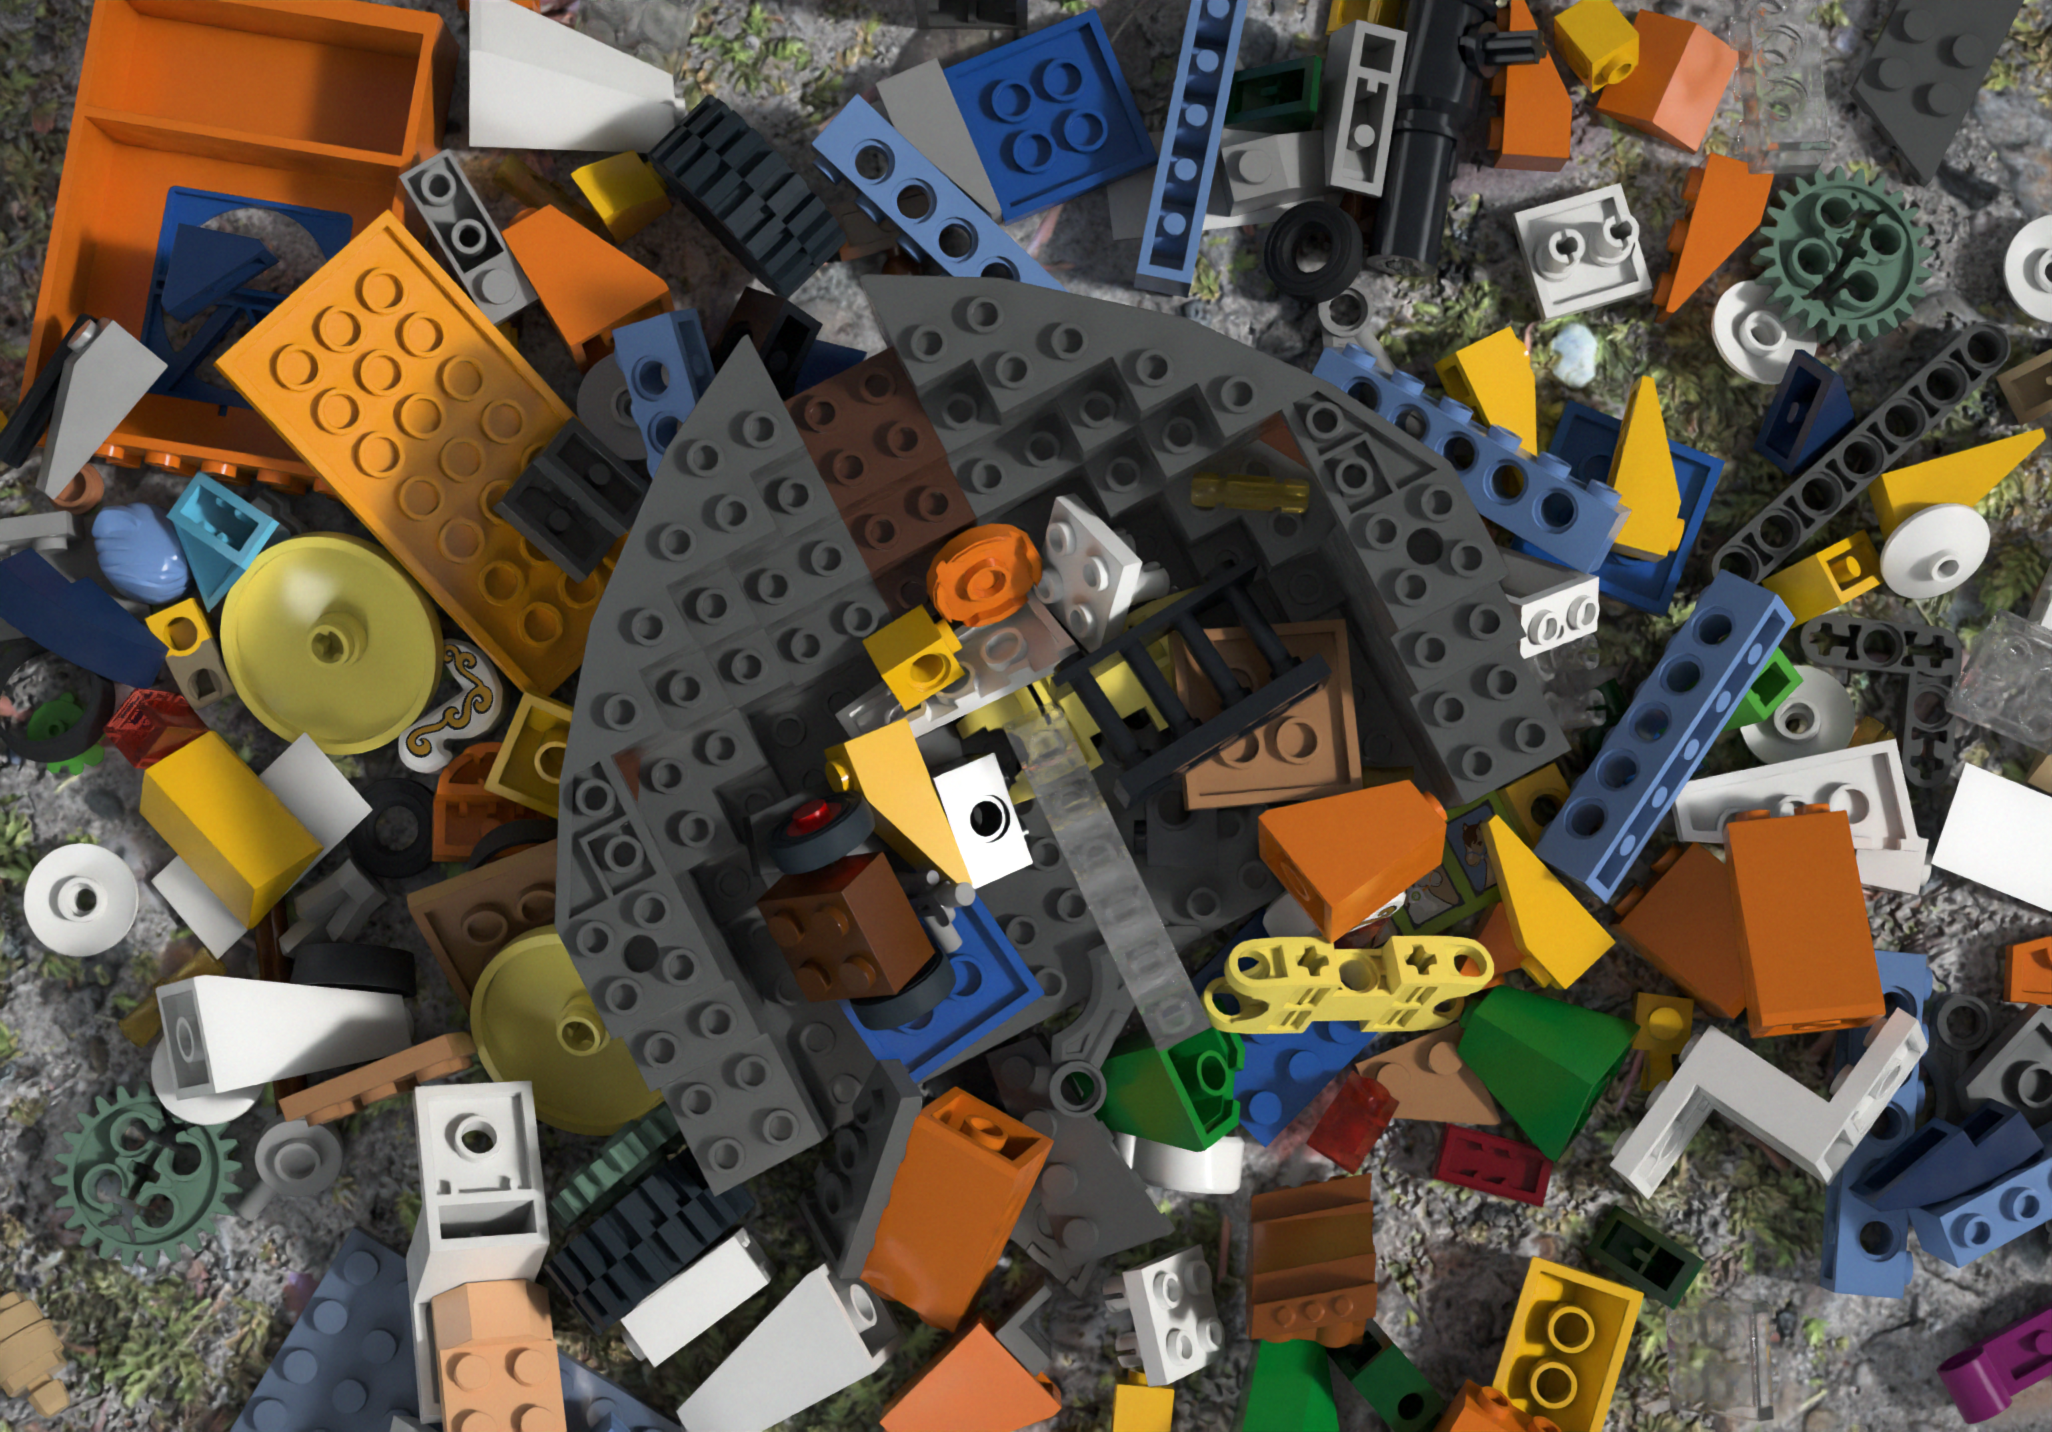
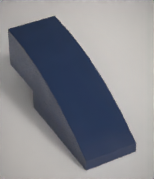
(77, 621)
(1949, 1159)

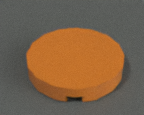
(984, 574)

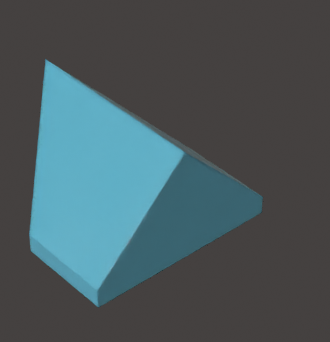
(218, 535)

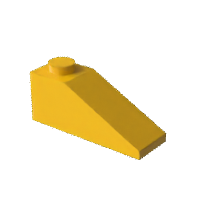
(1499, 387)
(1645, 479)
(1949, 479)
(900, 793)
(1542, 914)

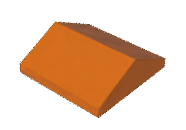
(1675, 82)

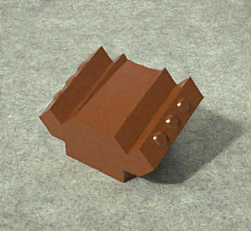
(1311, 1262)

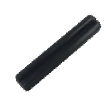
(36, 408)

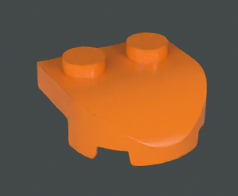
(467, 811)

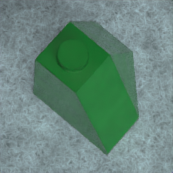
(1544, 1060)
(1171, 1094)
(1286, 1389)

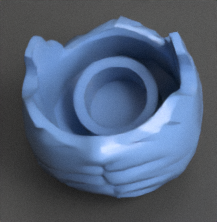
(142, 553)

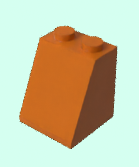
(582, 282)
(1353, 850)
(1687, 927)
(971, 1388)

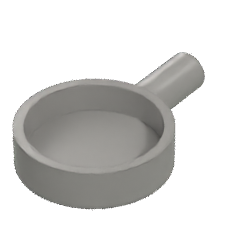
(293, 1162)

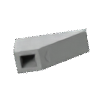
(469, 238)

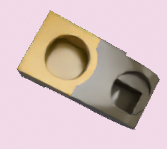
(194, 652)

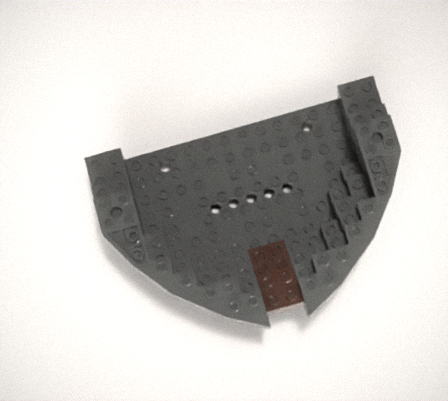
(814, 525)

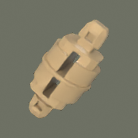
(30, 1355)

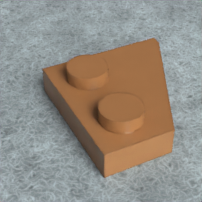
(1432, 1079)

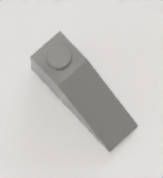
(1360, 104)
(927, 116)
(1273, 171)
(94, 394)

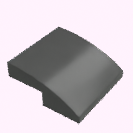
(574, 500)

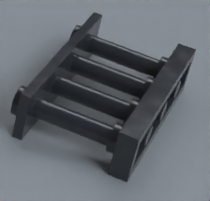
(1191, 739)

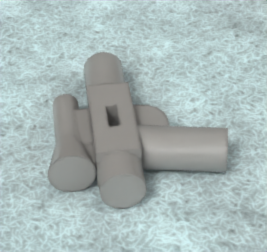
(935, 904)

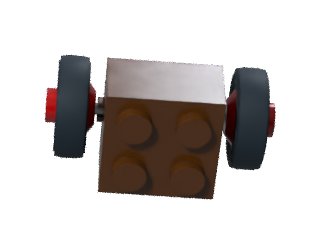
(848, 918)

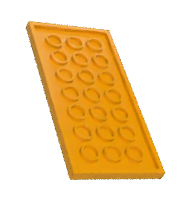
(419, 430)

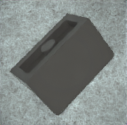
(1018, 1333)

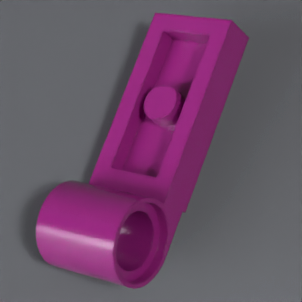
(2000, 1366)

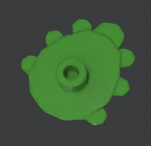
(55, 719)

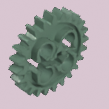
(1885, 281)
(103, 1151)
(619, 1166)

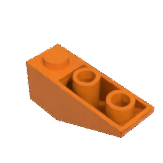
(1532, 106)
(1719, 215)

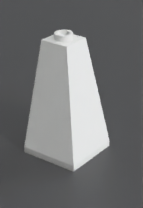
(559, 88)
(257, 1032)
(802, 1352)

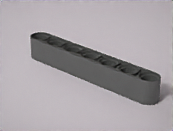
(1875, 444)

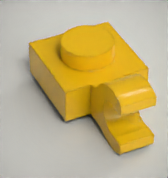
(1663, 1032)

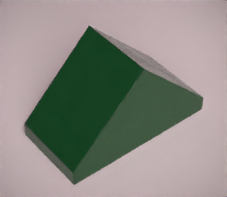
(1275, 97)
(1645, 1257)

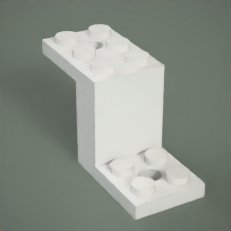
(1768, 1103)
(478, 1210)

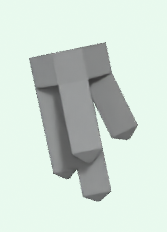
(334, 907)

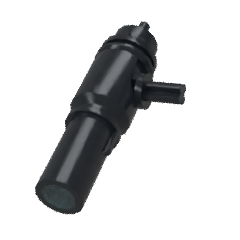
(1439, 94)

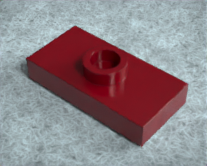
(1492, 1164)

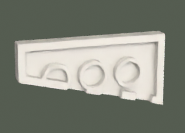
(995, 662)
(1856, 779)

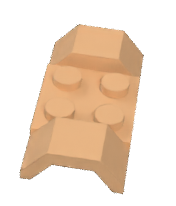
(497, 1358)

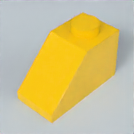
(623, 193)
(1827, 578)

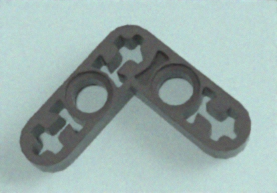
(1916, 679)

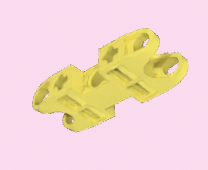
(1117, 684)
(1303, 976)

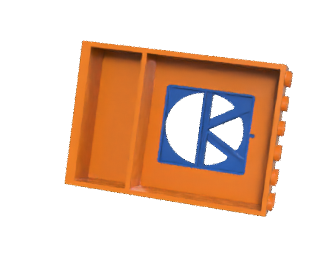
(212, 115)

